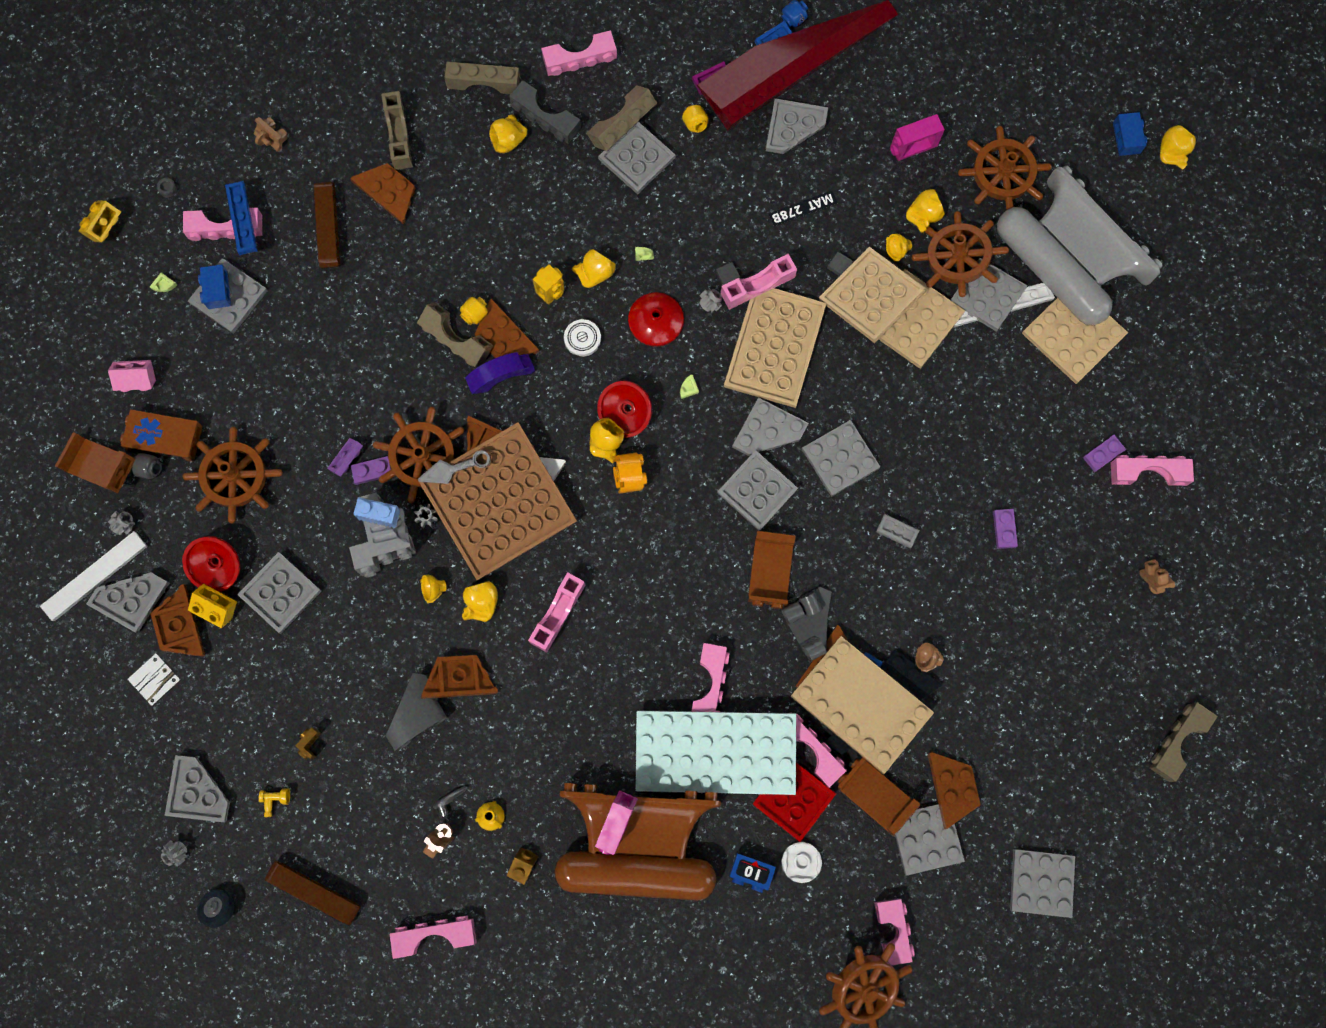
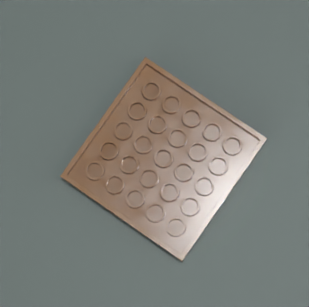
(502, 507)

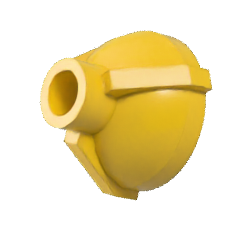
(897, 246)
(432, 588)
(498, 816)

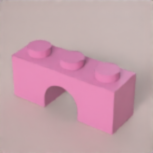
(893, 912)

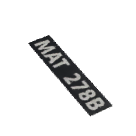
(802, 208)

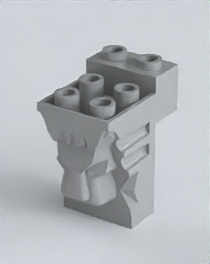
(383, 544)

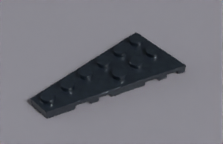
(908, 676)

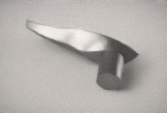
(441, 804)

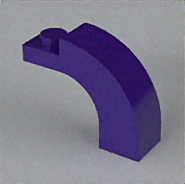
(497, 370)

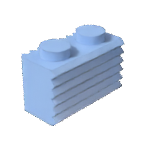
(376, 512)

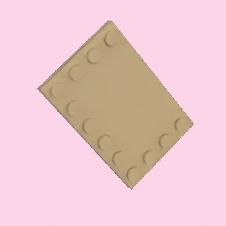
(775, 346)
(862, 704)

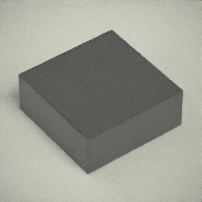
(839, 264)
(727, 273)

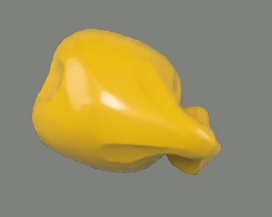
(507, 134)
(1176, 146)
(925, 210)
(594, 269)
(605, 438)
(480, 601)

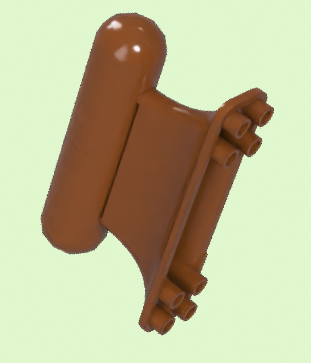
(647, 852)

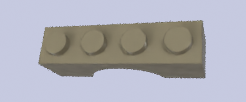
(462, 75)
(397, 129)
(609, 131)
(437, 322)
(1169, 761)

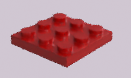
(800, 811)

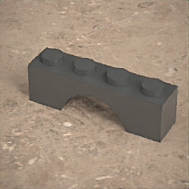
(562, 125)

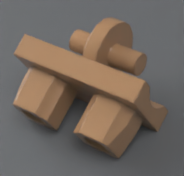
(267, 135)
(1156, 577)
(438, 840)

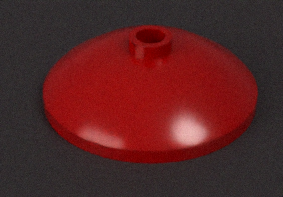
(651, 329)
(614, 403)
(203, 569)

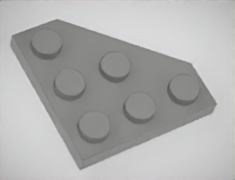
(793, 124)
(768, 429)
(129, 599)
(195, 793)

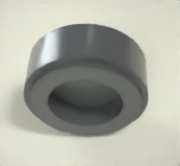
(166, 187)

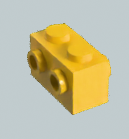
(99, 221)
(549, 283)
(212, 605)

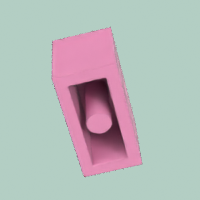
(132, 375)

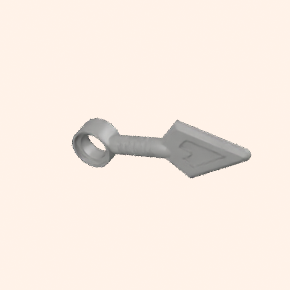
(442, 472)

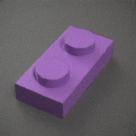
(1104, 453)
(344, 457)
(370, 470)
(1005, 528)

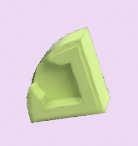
(643, 253)
(163, 284)
(688, 387)

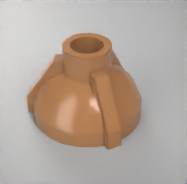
(928, 657)

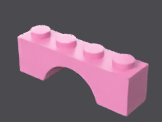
(559, 60)
(198, 227)
(773, 275)
(1175, 471)
(564, 601)
(713, 659)
(827, 768)
(459, 933)

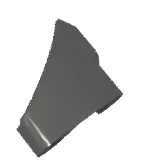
(809, 620)
(414, 714)

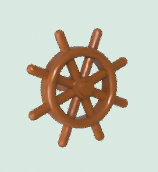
(1005, 169)
(960, 253)
(420, 453)
(232, 474)
(866, 988)

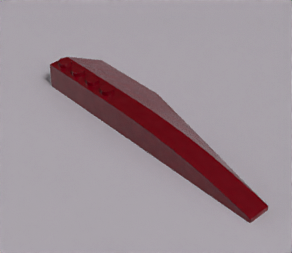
(783, 62)

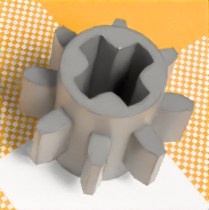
(710, 300)
(420, 514)
(121, 522)
(174, 853)

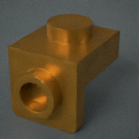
(308, 737)
(522, 865)

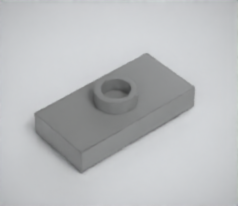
(897, 531)

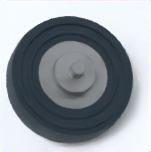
(215, 908)

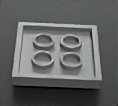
(637, 157)
(244, 296)
(990, 300)
(841, 458)
(757, 490)
(279, 592)
(926, 844)
(1042, 883)

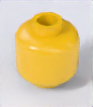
(695, 118)
(473, 310)

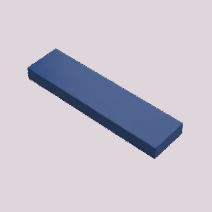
(241, 218)

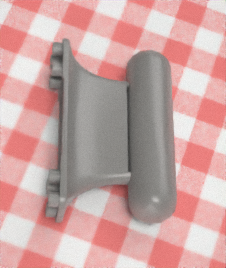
(1076, 248)

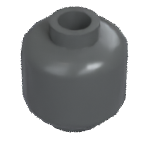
(146, 466)

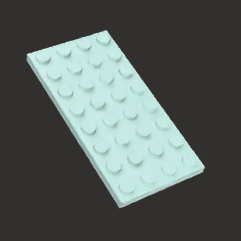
(716, 752)

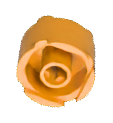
(628, 472)

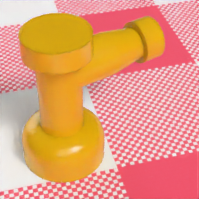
(267, 797)

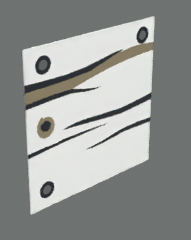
(153, 679)

